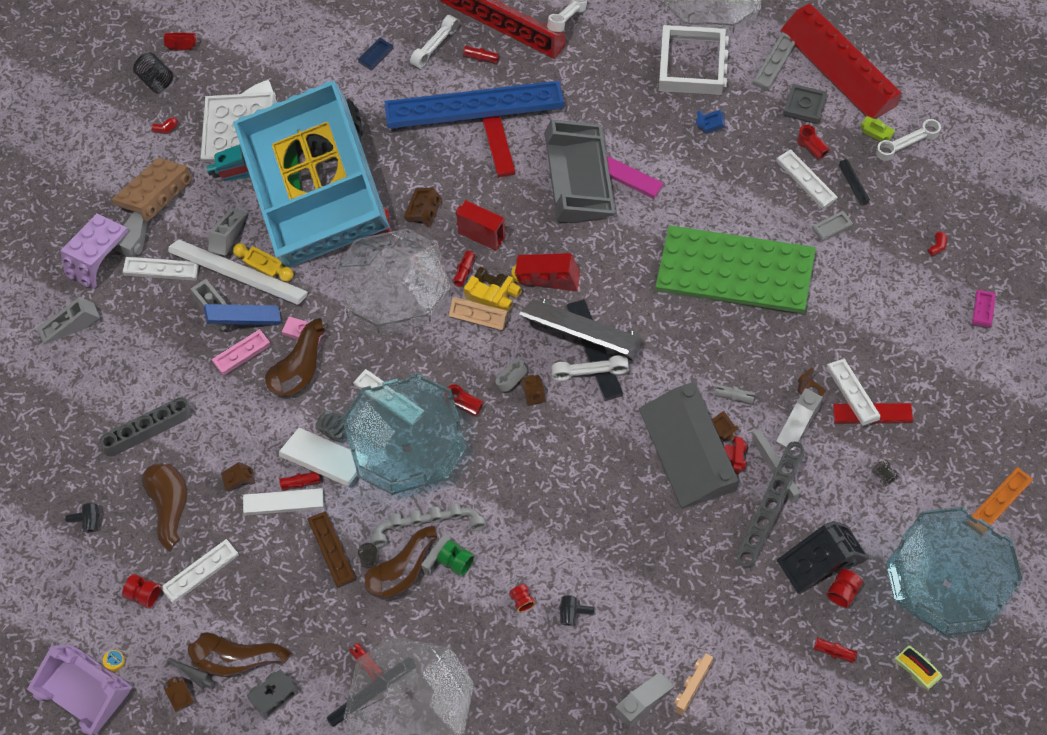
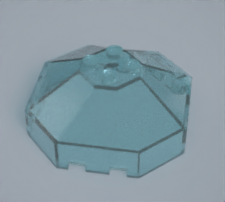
(400, 415)
(964, 552)

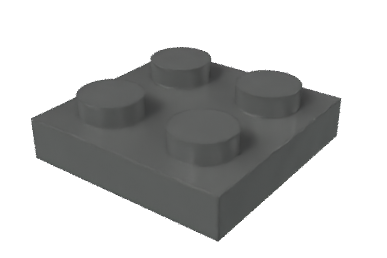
(805, 103)

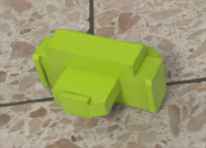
(876, 129)

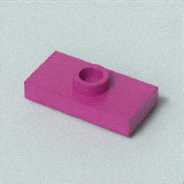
(983, 308)

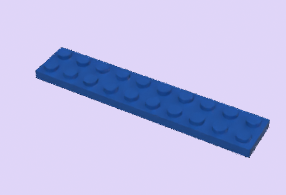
(473, 104)

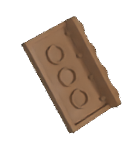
(154, 188)

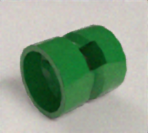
(454, 557)

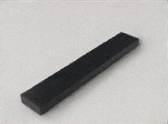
(595, 352)

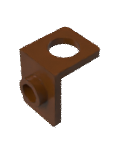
(806, 382)

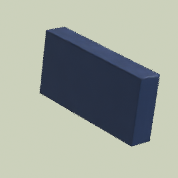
(375, 54)

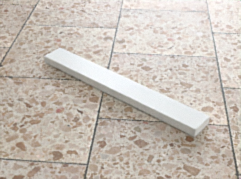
(238, 272)

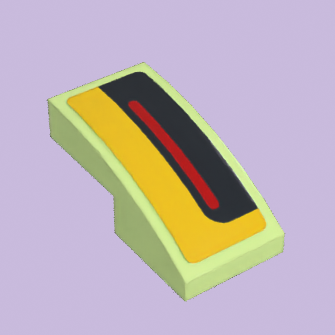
(919, 667)

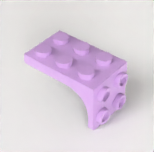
(89, 247)

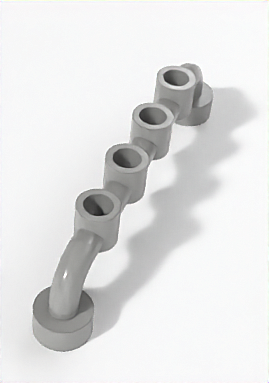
(435, 515)

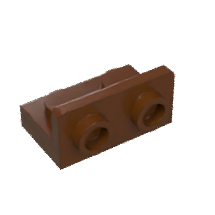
(423, 206)

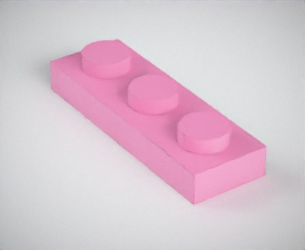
(241, 352)

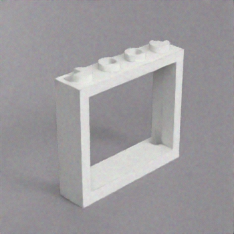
(692, 85)

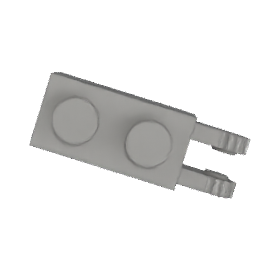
(205, 294)

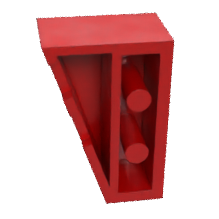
(548, 271)

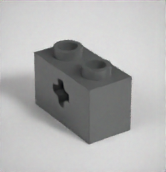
(266, 703)

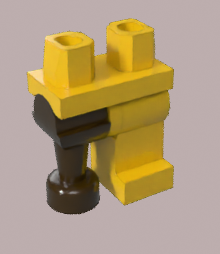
(494, 295)

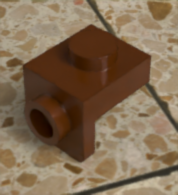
(533, 389)
(724, 426)
(237, 475)
(178, 693)

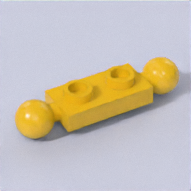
(263, 262)

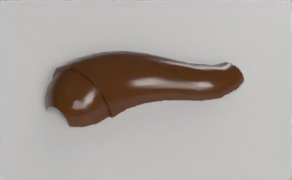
(299, 362)
(169, 495)
(394, 567)
(230, 652)

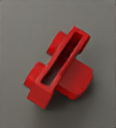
(180, 41)
(735, 454)

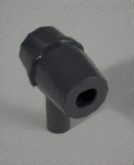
(89, 517)
(569, 609)

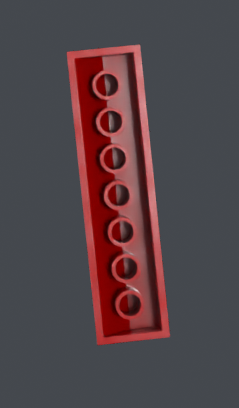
(512, 23)
(841, 62)

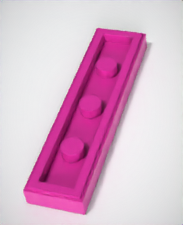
(633, 178)

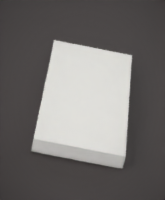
(320, 456)

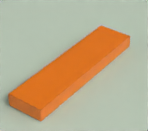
(1003, 496)

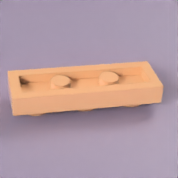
(478, 313)
(692, 684)

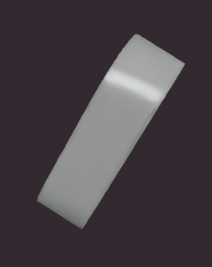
(511, 375)

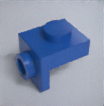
(711, 121)

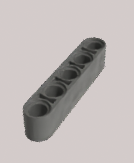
(136, 426)

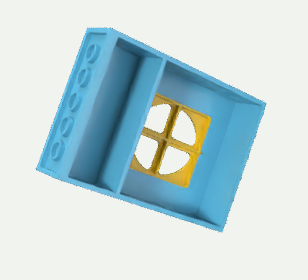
(331, 215)

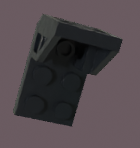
(823, 551)

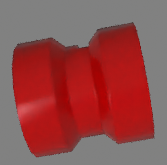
(521, 596)

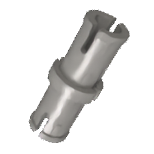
(734, 394)

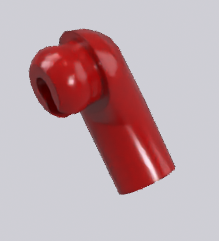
(166, 127)
(941, 242)

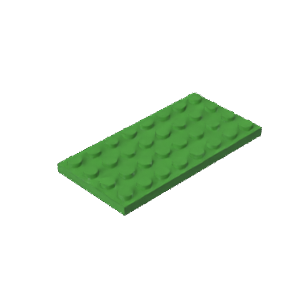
(736, 269)

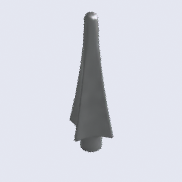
(199, 677)

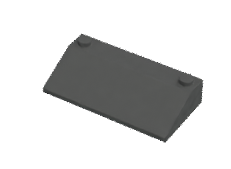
(578, 171)
(544, 315)
(689, 446)

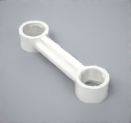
(556, 22)
(420, 56)
(908, 140)
(616, 365)

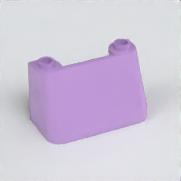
(79, 686)

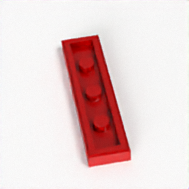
(498, 146)
(889, 413)

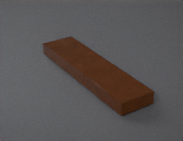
(331, 549)

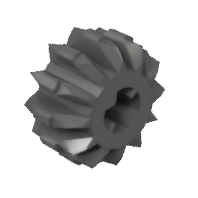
(331, 426)

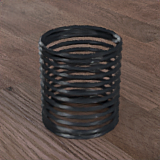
(163, 68)

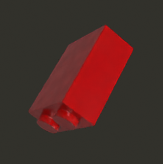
(480, 225)

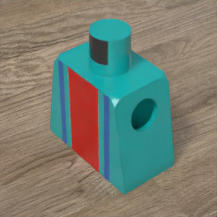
(229, 164)

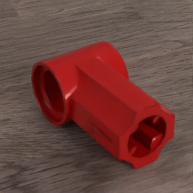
(812, 142)
(466, 401)

